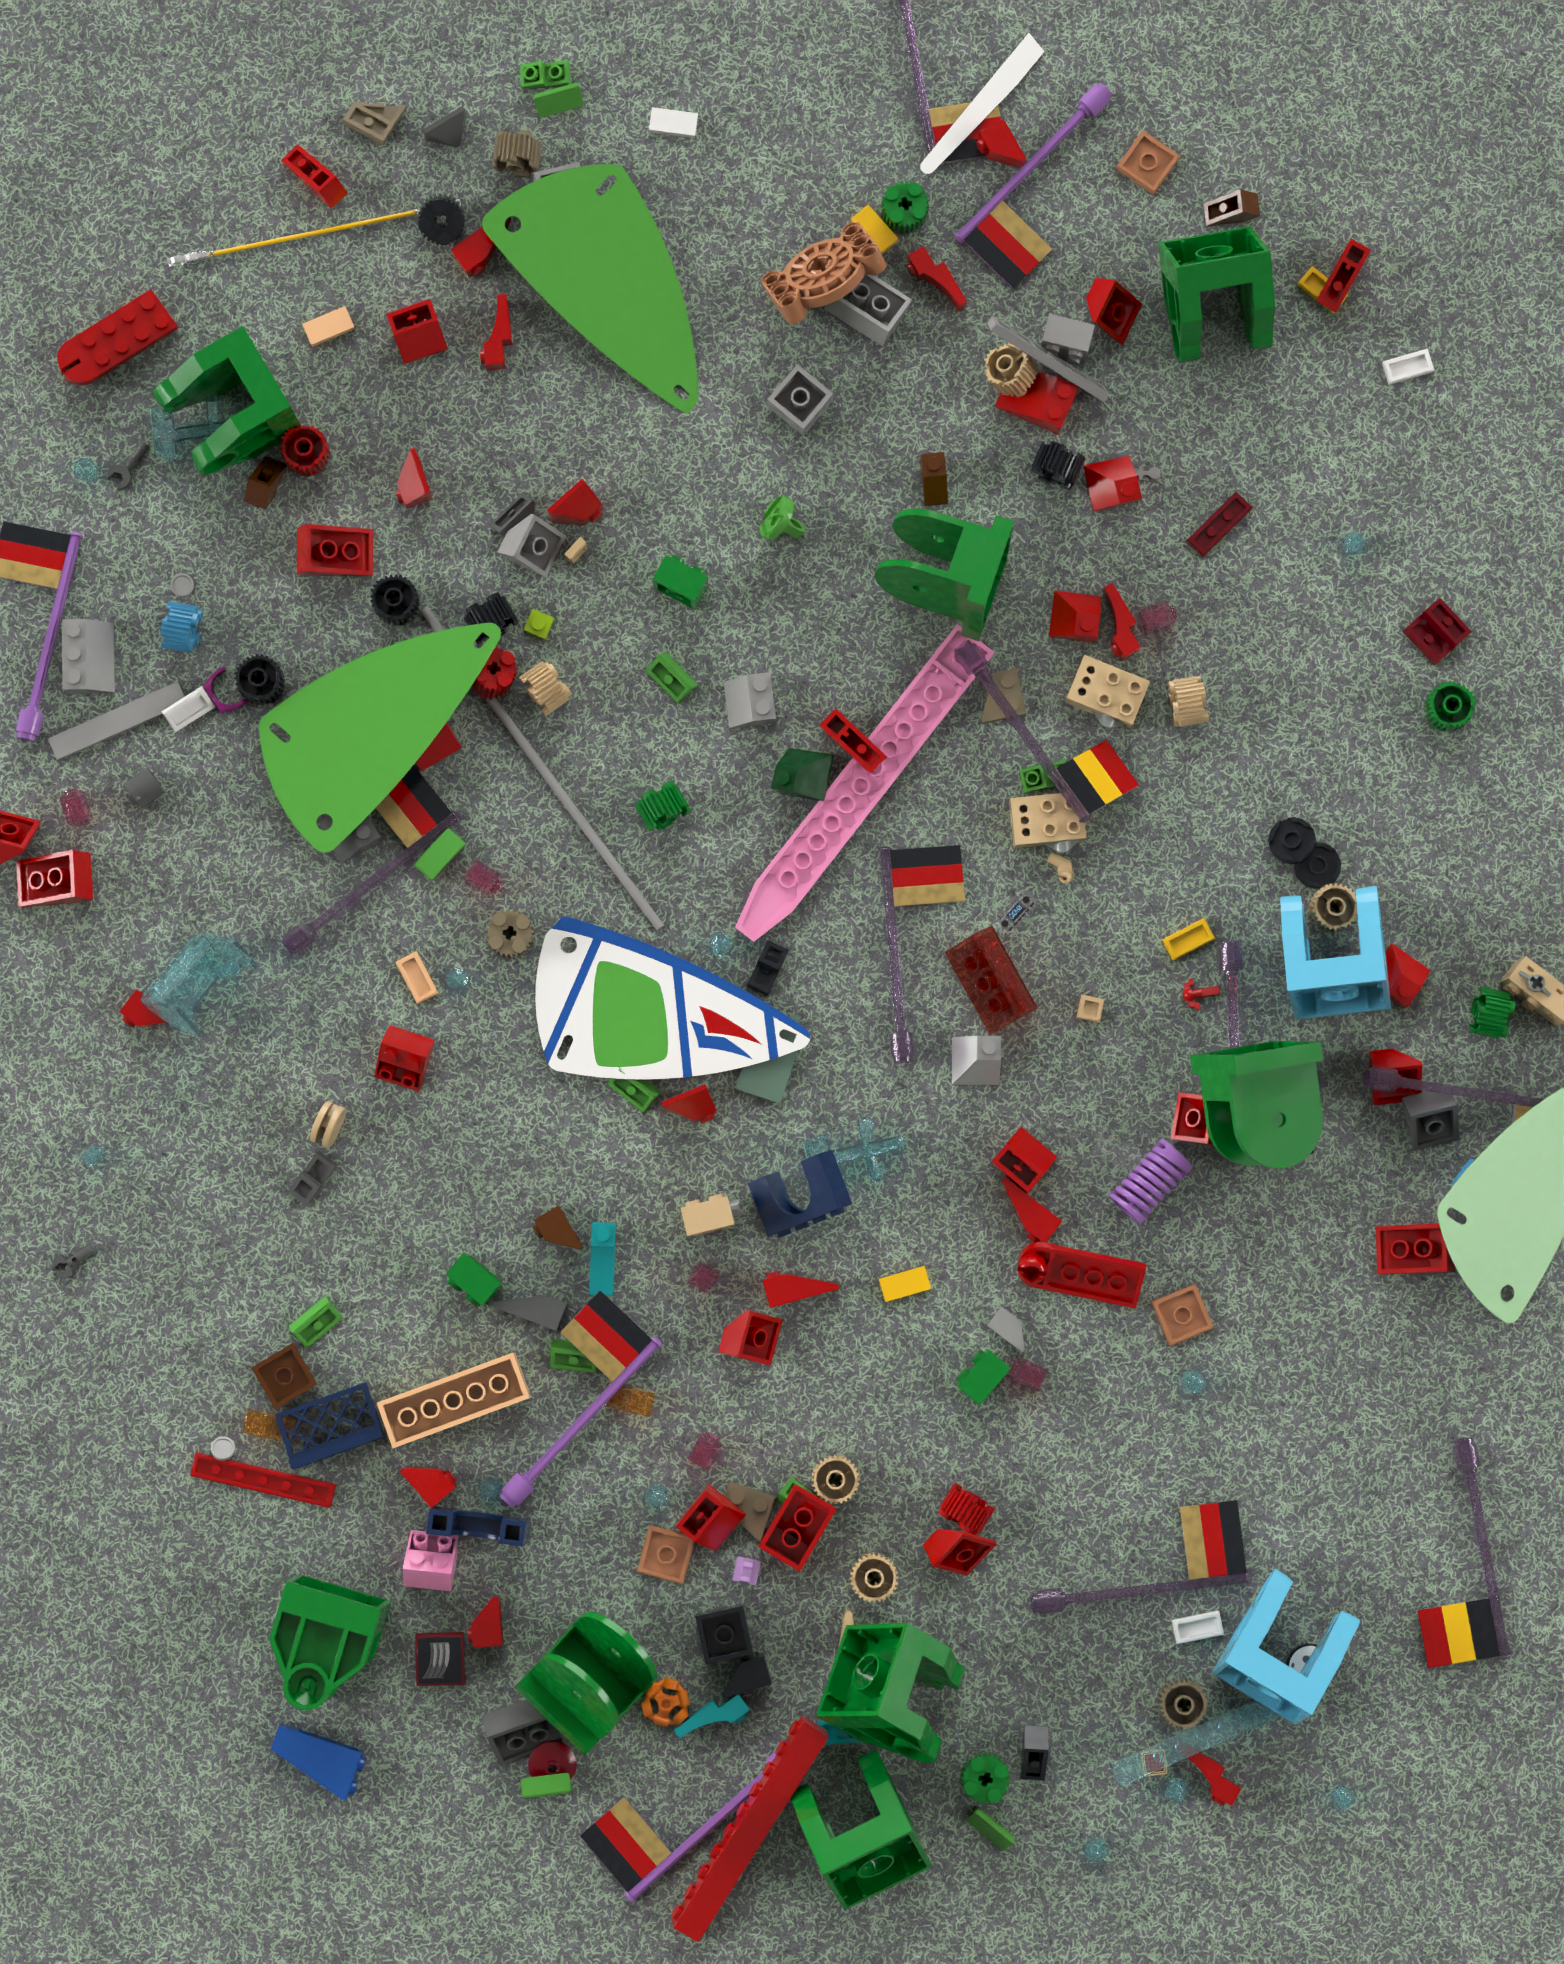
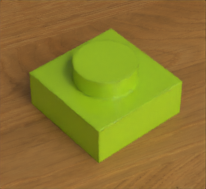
(539, 624)

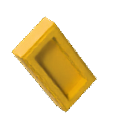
(876, 228)
(1313, 283)
(1188, 939)
(904, 1284)

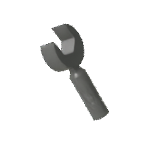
(130, 463)

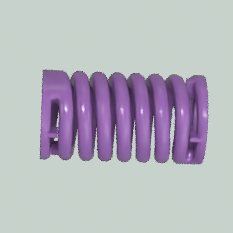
(1146, 1172)

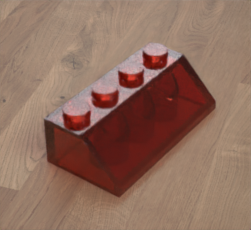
(991, 980)

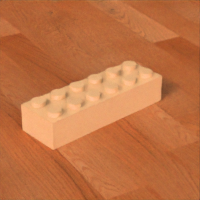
(453, 1400)

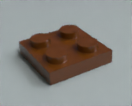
(284, 1376)

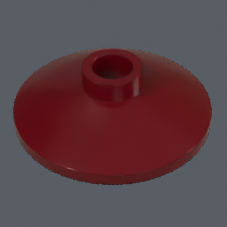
(549, 1754)

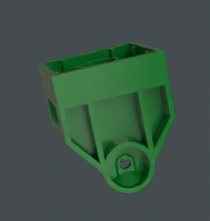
(1214, 263)
(213, 373)
(323, 1637)
(874, 1681)
(871, 1854)

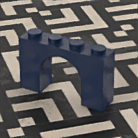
(826, 1189)
(504, 1528)

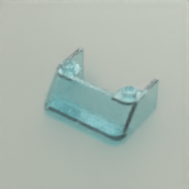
(192, 976)

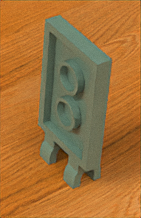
(770, 1077)

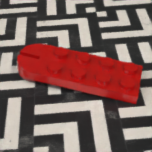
(115, 339)
(1081, 1273)

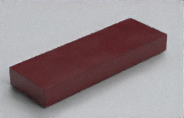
(1219, 524)

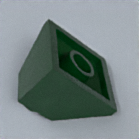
(803, 774)

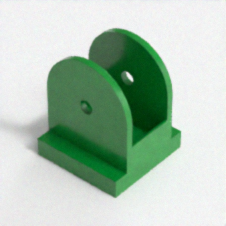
(974, 573)
(1262, 1101)
(588, 1679)

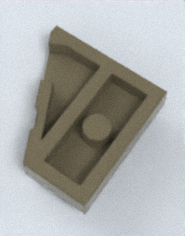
(373, 119)
(1009, 685)
(755, 1505)

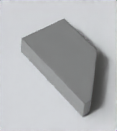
(1008, 1328)

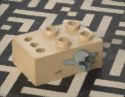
(1107, 693)
(1045, 822)
(1536, 989)
(710, 1215)

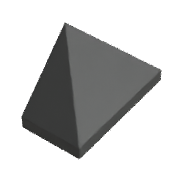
(447, 129)
(513, 514)

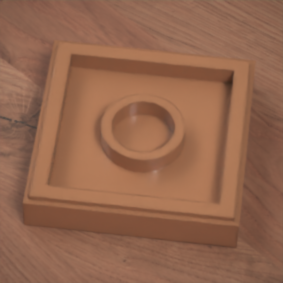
(1148, 162)
(1182, 1314)
(665, 1554)

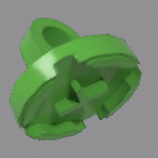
(779, 519)

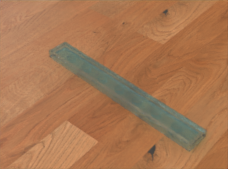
(1191, 1742)

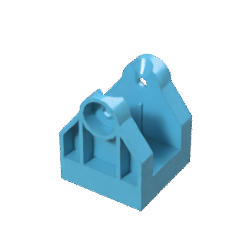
(1336, 983)
(1270, 1680)

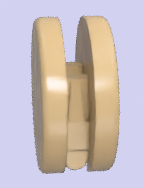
(328, 1123)

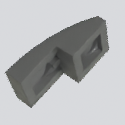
(312, 1178)

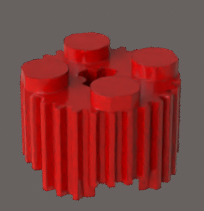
(309, 462)
(503, 666)
(966, 1508)

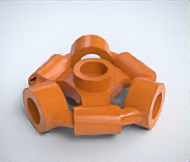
(666, 1702)

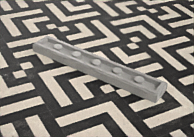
(1048, 358)
(115, 722)

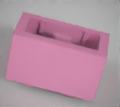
(430, 1561)

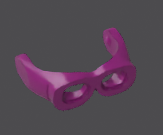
(220, 706)

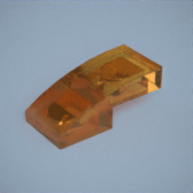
(632, 1400)
(266, 1425)

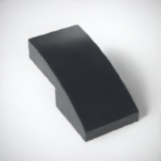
(767, 968)

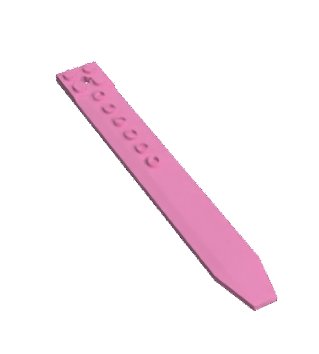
(856, 790)

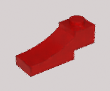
(923, 268)
(501, 336)
(1124, 642)
(1220, 1787)

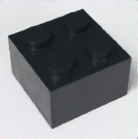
(724, 1633)

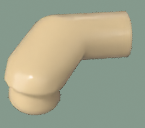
(1064, 867)

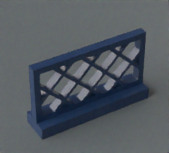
(335, 1446)

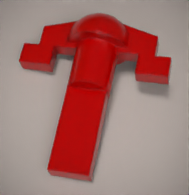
(1189, 995)

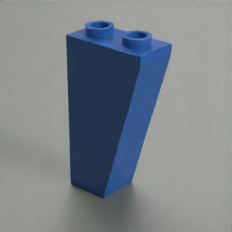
(322, 1759)

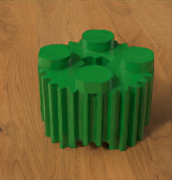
(908, 195)
(1436, 708)
(662, 807)
(1491, 1013)
(991, 1790)

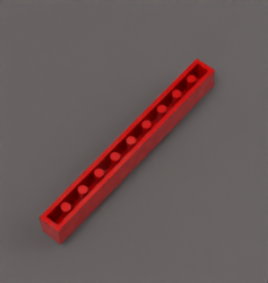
(749, 1828)

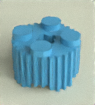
(181, 627)

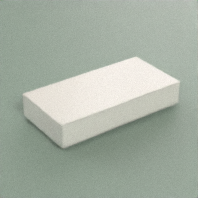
(673, 122)
(1408, 366)
(188, 709)
(1197, 1627)

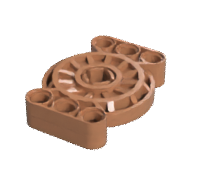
(823, 272)

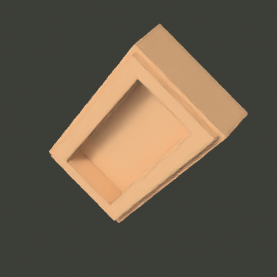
(328, 326)
(417, 977)

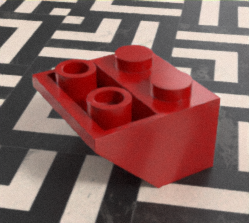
(417, 331)
(403, 1058)
(1023, 1160)
(710, 1518)

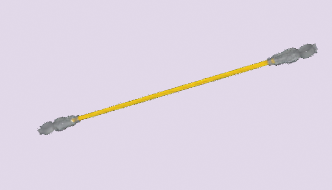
(195, 257)

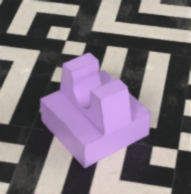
(746, 1570)

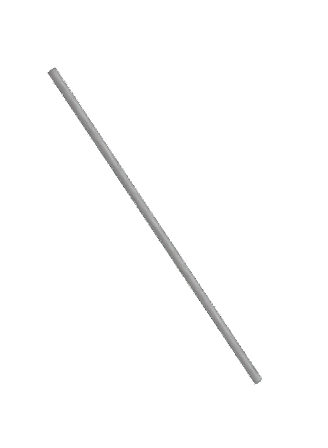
(563, 797)

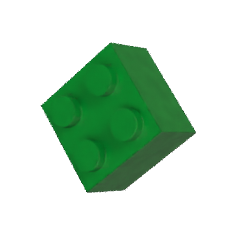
(681, 581)
(474, 1279)
(982, 1375)

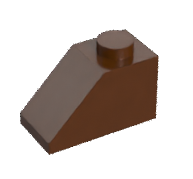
(1232, 208)
(934, 478)
(264, 482)
(556, 1229)

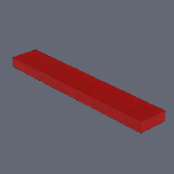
(263, 1480)

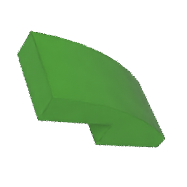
(543, 75)
(1036, 778)
(440, 854)

